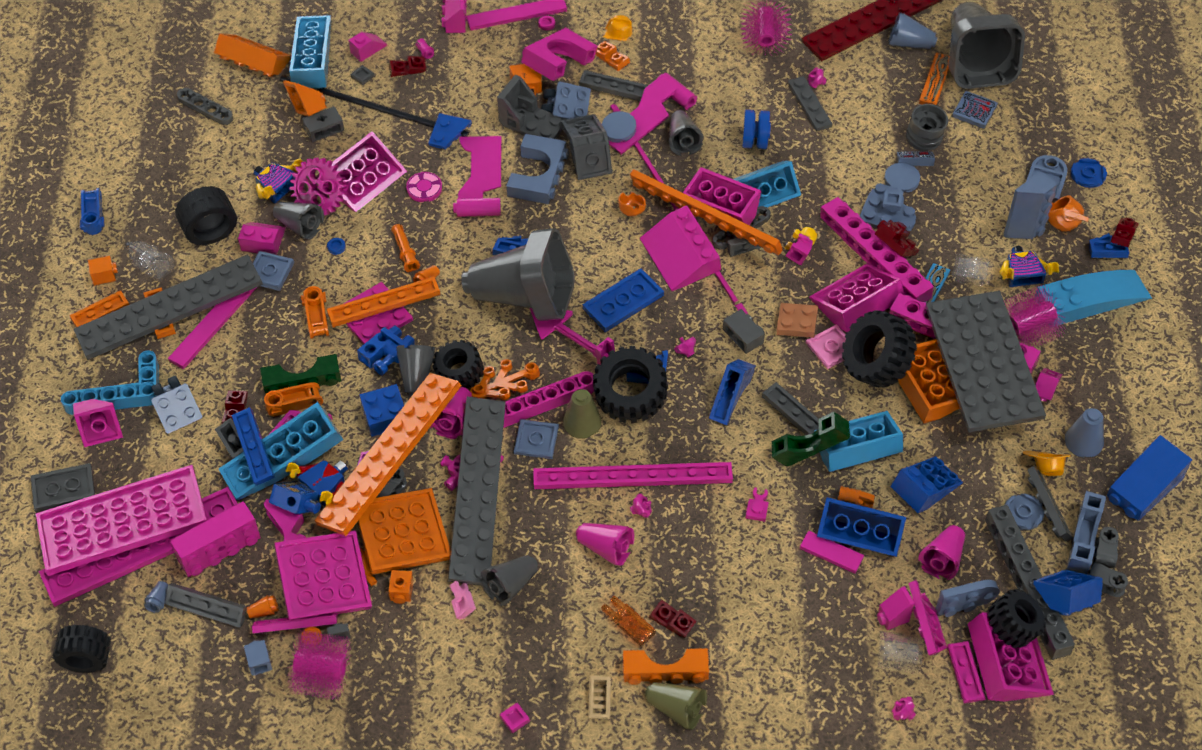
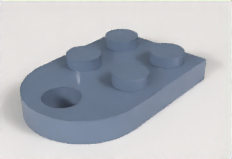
(1056, 173)
(966, 597)

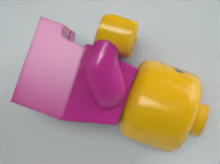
(805, 240)

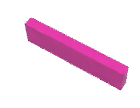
(284, 623)

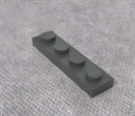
(612, 85)
(810, 103)
(791, 409)
(1052, 511)
(205, 605)

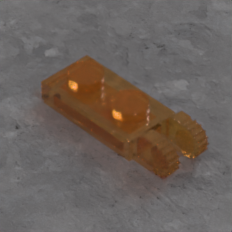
(629, 621)

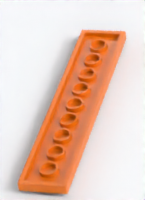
(387, 454)

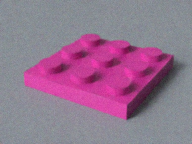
(370, 326)

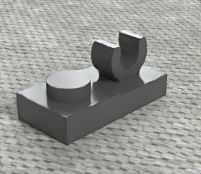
(739, 246)

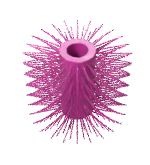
(766, 26)
(1038, 315)
(320, 664)

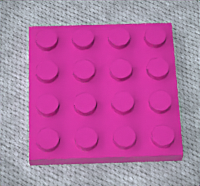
(322, 576)

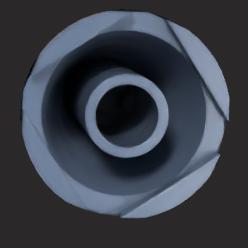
(911, 34)
(1086, 434)

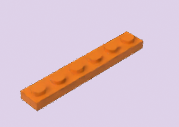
(383, 301)

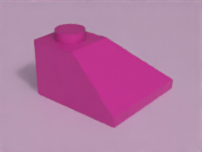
(96, 422)

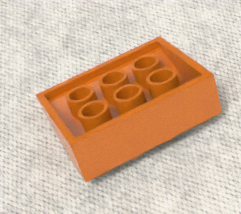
(929, 384)

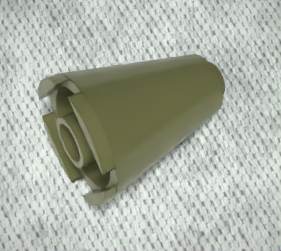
(582, 415)
(677, 702)

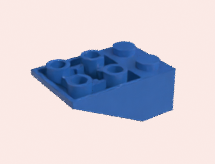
(925, 483)

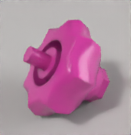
(816, 78)
(686, 346)
(641, 506)
(904, 709)

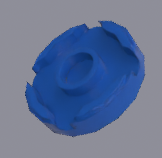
(1089, 178)

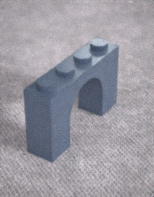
(539, 187)

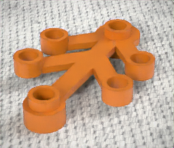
(504, 383)

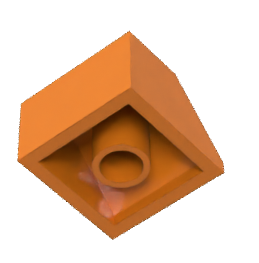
(305, 99)

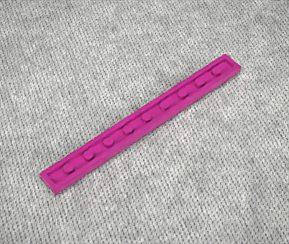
(633, 475)

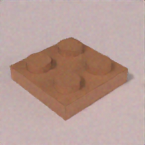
(797, 320)

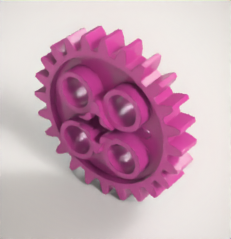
(327, 174)

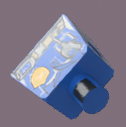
(295, 497)

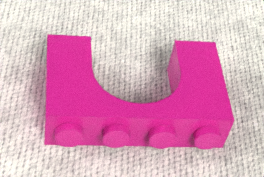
(542, 57)

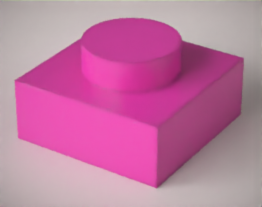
(514, 718)

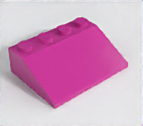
(367, 170)
(681, 249)
(859, 295)
(1007, 670)

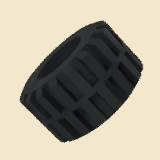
(457, 353)
(1017, 618)
(82, 648)

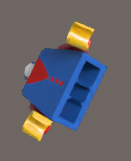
(320, 477)

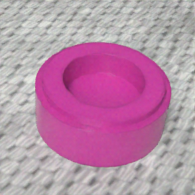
(546, 23)

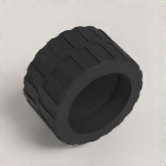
(200, 203)

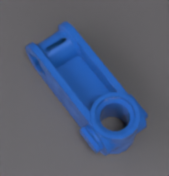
(91, 212)

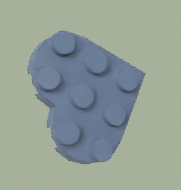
(874, 213)

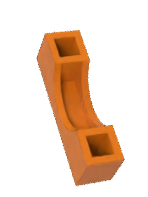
(640, 668)

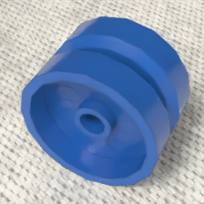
(756, 129)

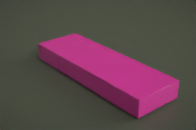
(832, 552)
(966, 672)

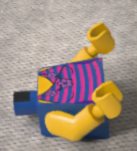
(275, 180)
(1025, 268)

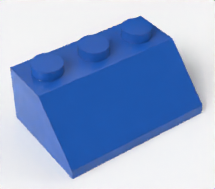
(1069, 591)

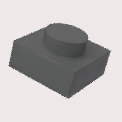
(339, 629)

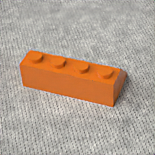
(251, 54)

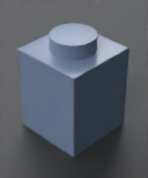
(258, 657)

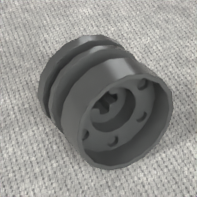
(926, 127)

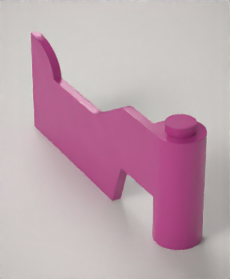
(651, 110)
(484, 177)

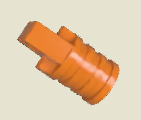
(856, 497)

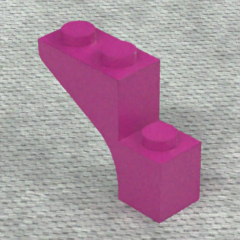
(285, 521)

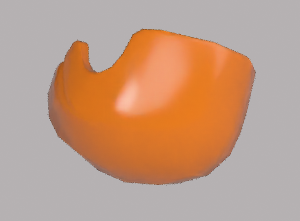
(627, 202)

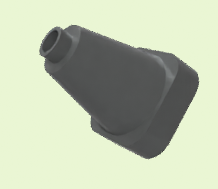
(984, 47)
(526, 276)

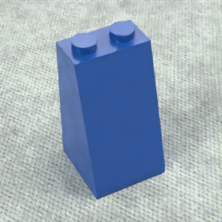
(1149, 478)

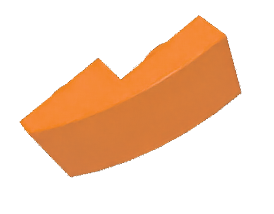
(609, 54)

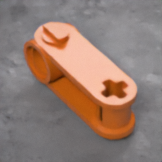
(314, 301)
(292, 398)

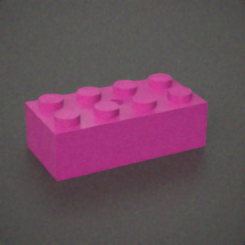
(215, 539)

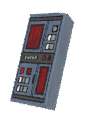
(916, 158)

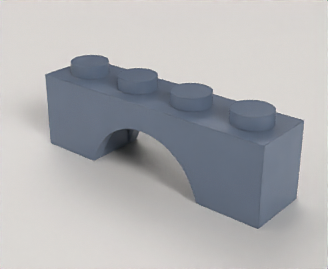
(1085, 533)

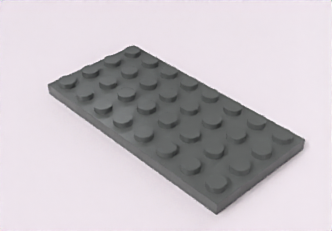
(985, 361)

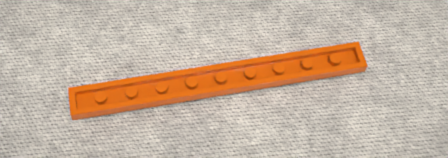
(706, 212)

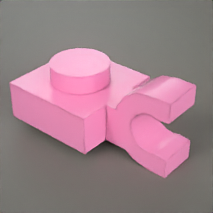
(463, 601)

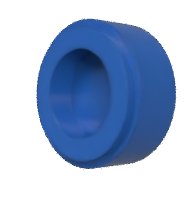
(336, 246)

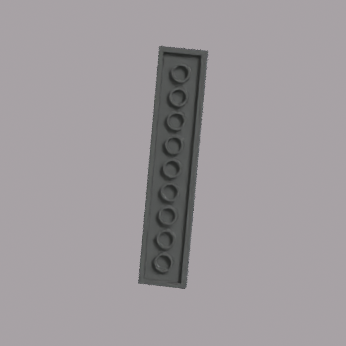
(167, 307)
(476, 490)

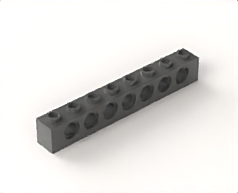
(1024, 572)

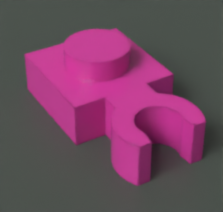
(757, 507)

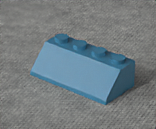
(775, 181)
(869, 440)

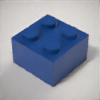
(381, 408)

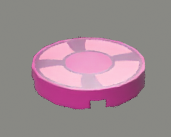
(424, 187)

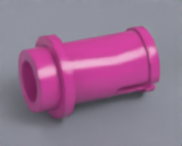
(425, 49)

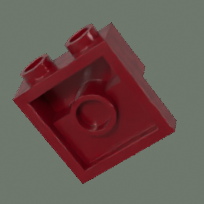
(895, 236)

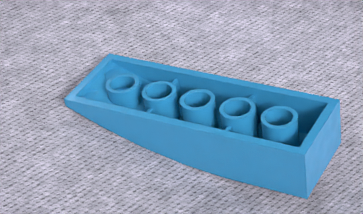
(311, 51)
(1094, 293)
(296, 441)

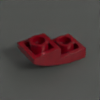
(413, 65)
(1125, 232)
(234, 403)
(674, 620)

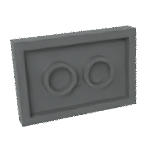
(62, 486)

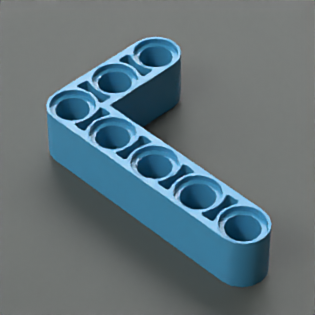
(139, 393)

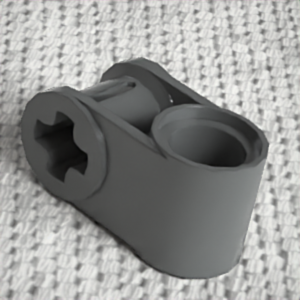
(394, 484)
(1106, 550)
(1110, 579)

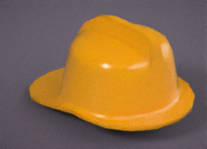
(618, 28)
(1049, 463)

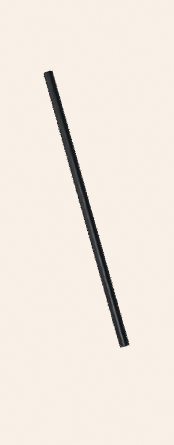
(377, 107)

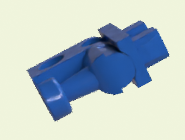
(383, 344)

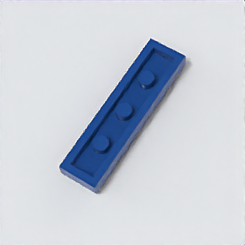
(253, 446)

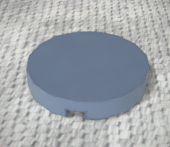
(619, 126)
(902, 177)
(1026, 518)

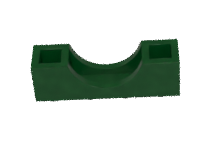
(323, 372)
(793, 449)

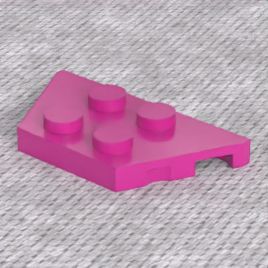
(929, 622)

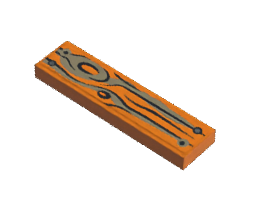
(935, 80)

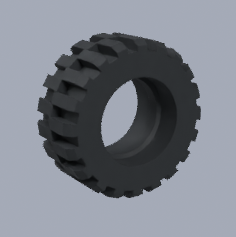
(895, 357)
(630, 361)

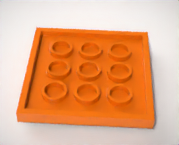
(403, 532)

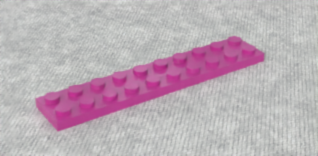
(84, 578)

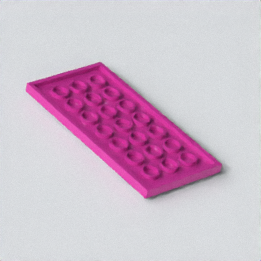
(120, 519)

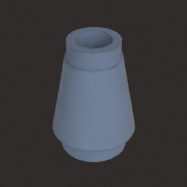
(156, 598)

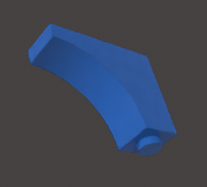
(734, 381)

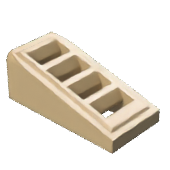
(599, 680)

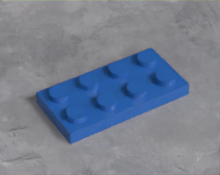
(623, 300)

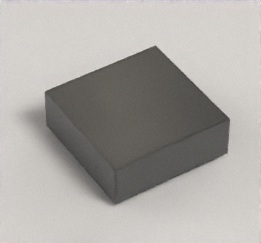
(362, 75)

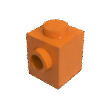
(102, 270)
(400, 586)

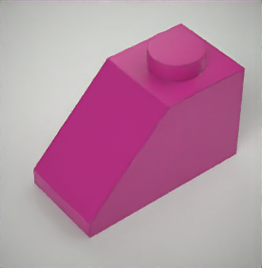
(365, 45)
(1047, 384)
(896, 609)

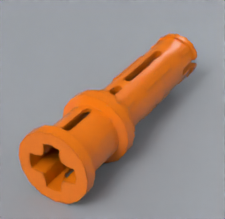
(406, 254)

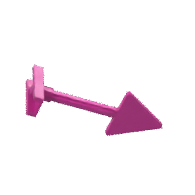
(548, 326)

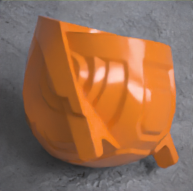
(1066, 214)

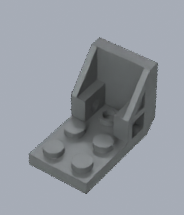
(520, 112)
(588, 146)

